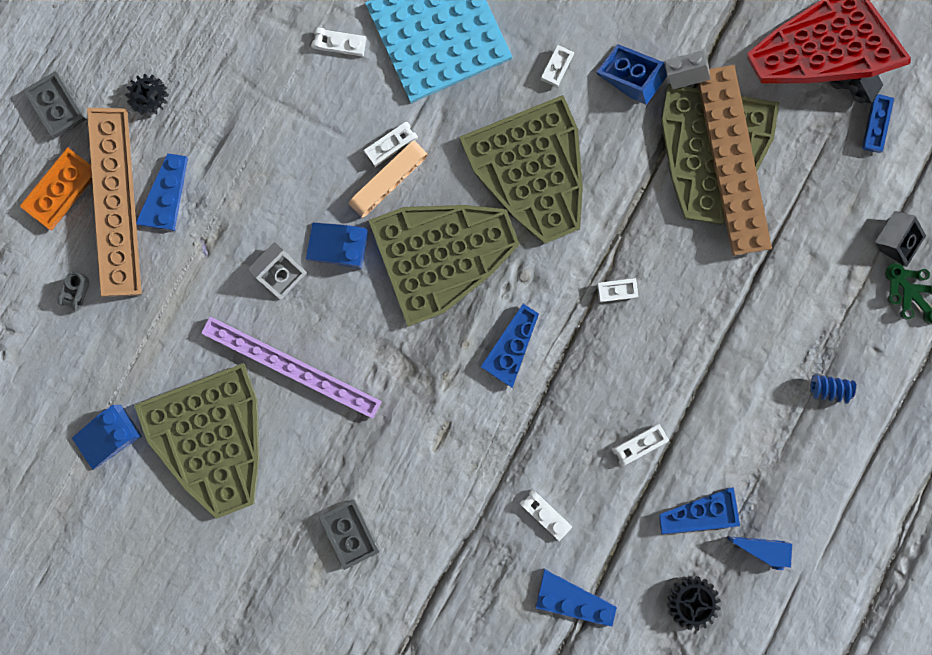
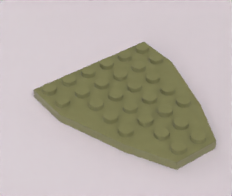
(690, 150)
(532, 167)
(441, 253)
(208, 438)

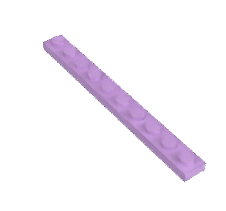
(291, 367)

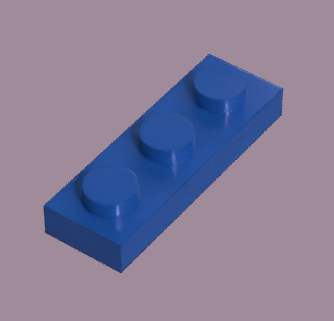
(878, 123)

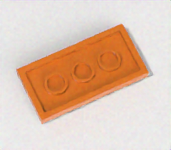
(58, 189)

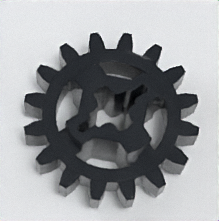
(155, 94)

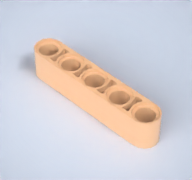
(387, 179)

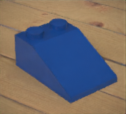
(633, 73)
(337, 244)
(106, 436)

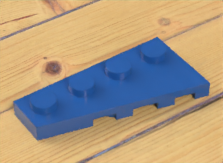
(165, 195)
(510, 349)
(704, 514)
(565, 598)

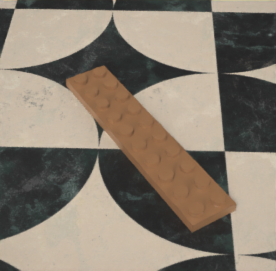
(734, 162)
(114, 202)

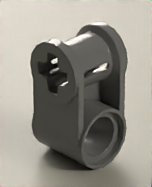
(73, 292)

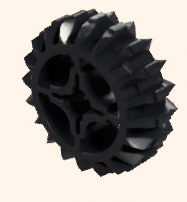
(693, 610)

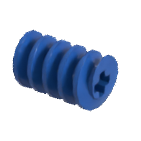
(833, 388)

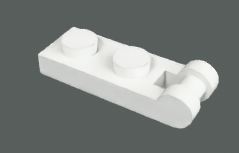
(339, 42)
(390, 144)
(641, 444)
(546, 515)

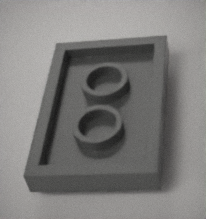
(54, 104)
(349, 534)

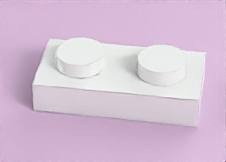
(557, 66)
(617, 290)

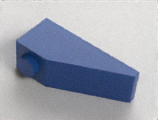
(772, 552)

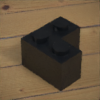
(861, 88)

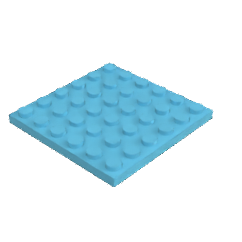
(438, 41)

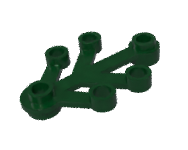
(910, 291)

